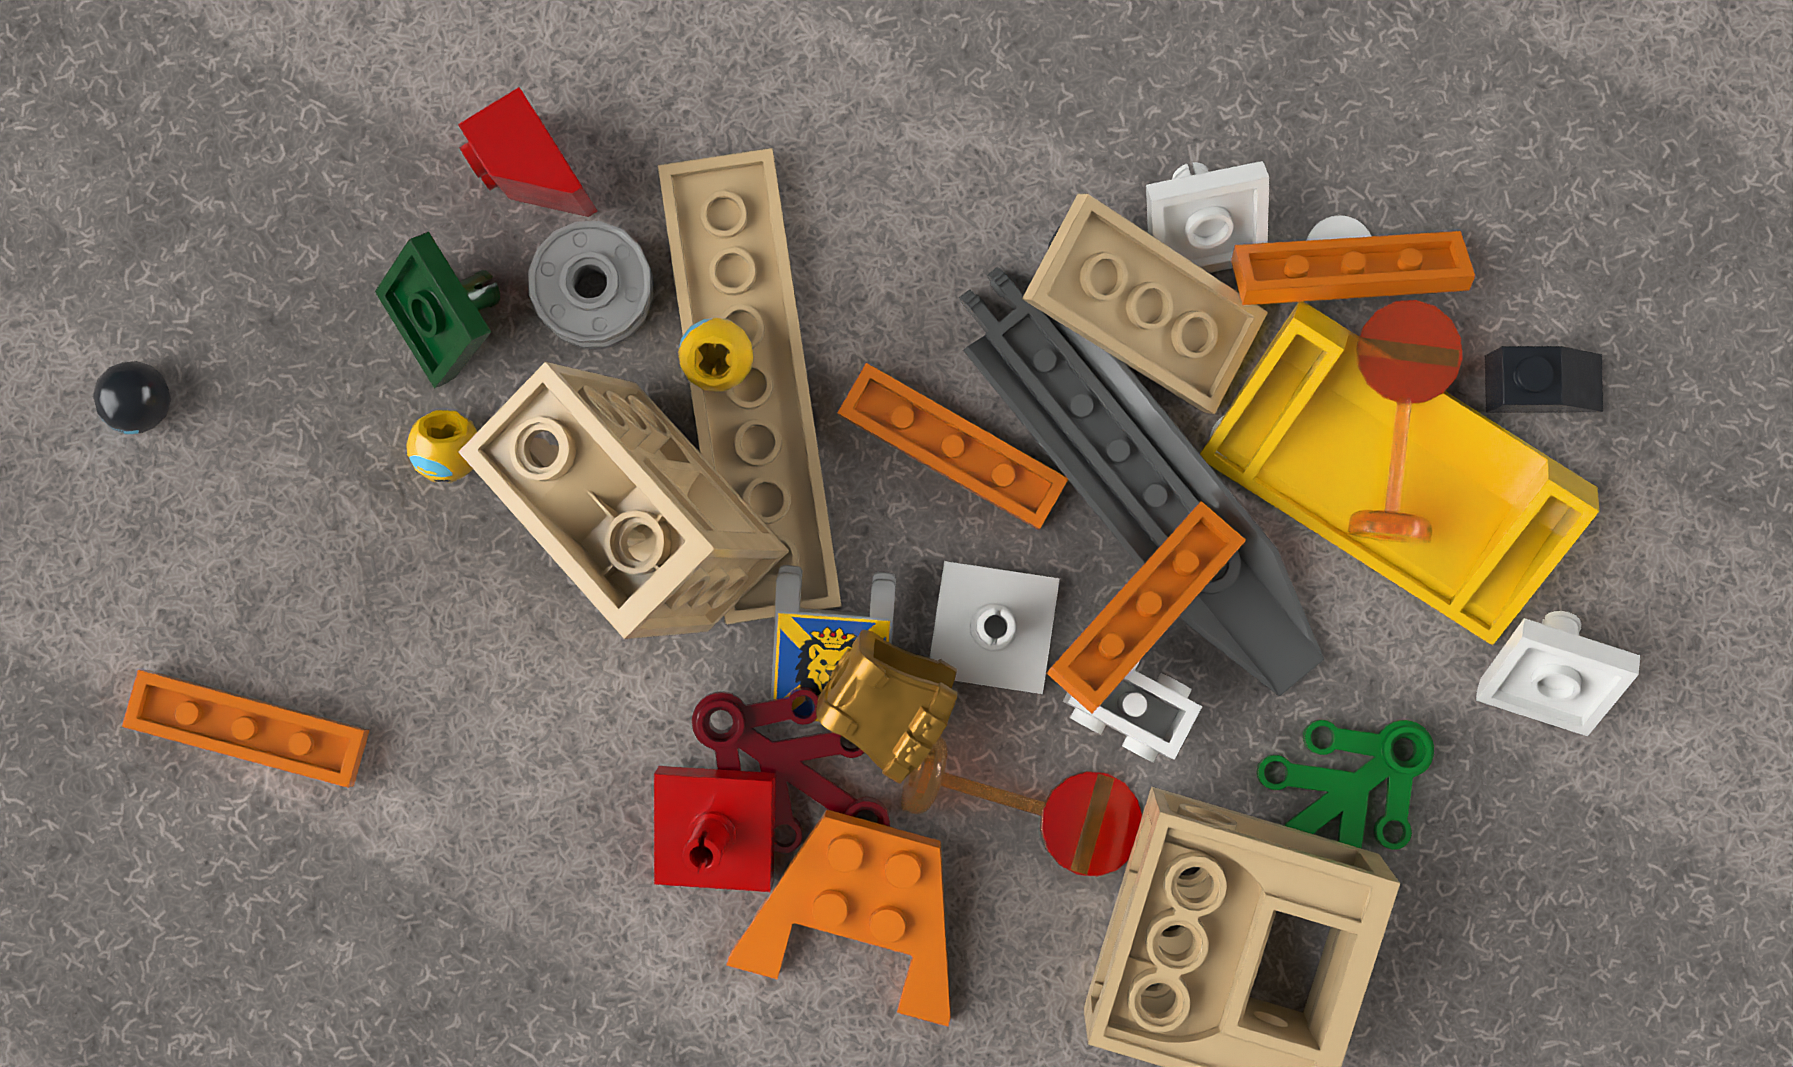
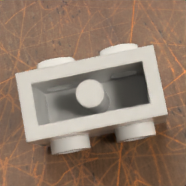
(1147, 711)

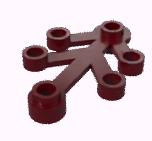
(780, 756)

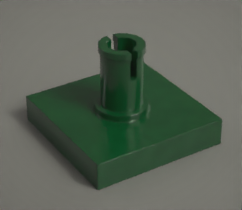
(436, 309)

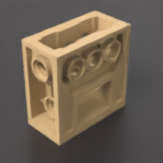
(623, 502)
(1225, 915)

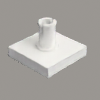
(1210, 212)
(995, 626)
(1557, 674)

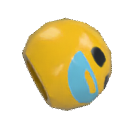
(715, 354)
(436, 444)

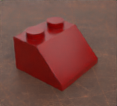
(516, 152)

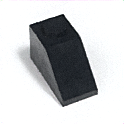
(1543, 380)

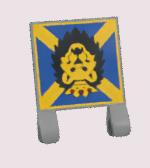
(814, 640)

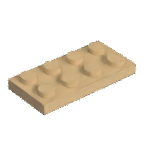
(1144, 304)

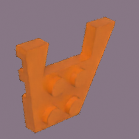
(868, 888)

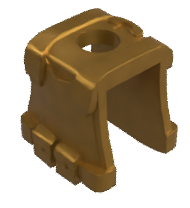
(888, 703)

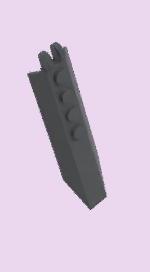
(1141, 477)

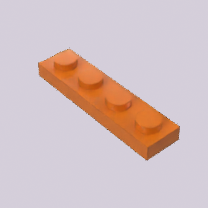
(1352, 268)
(952, 446)
(1145, 607)
(245, 728)

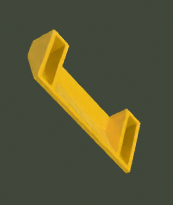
(1321, 448)

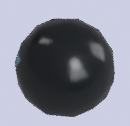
(131, 397)

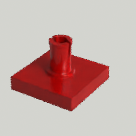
(714, 828)

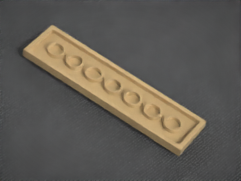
(761, 433)

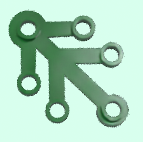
(1349, 791)

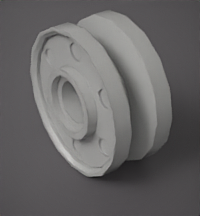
(584, 250)

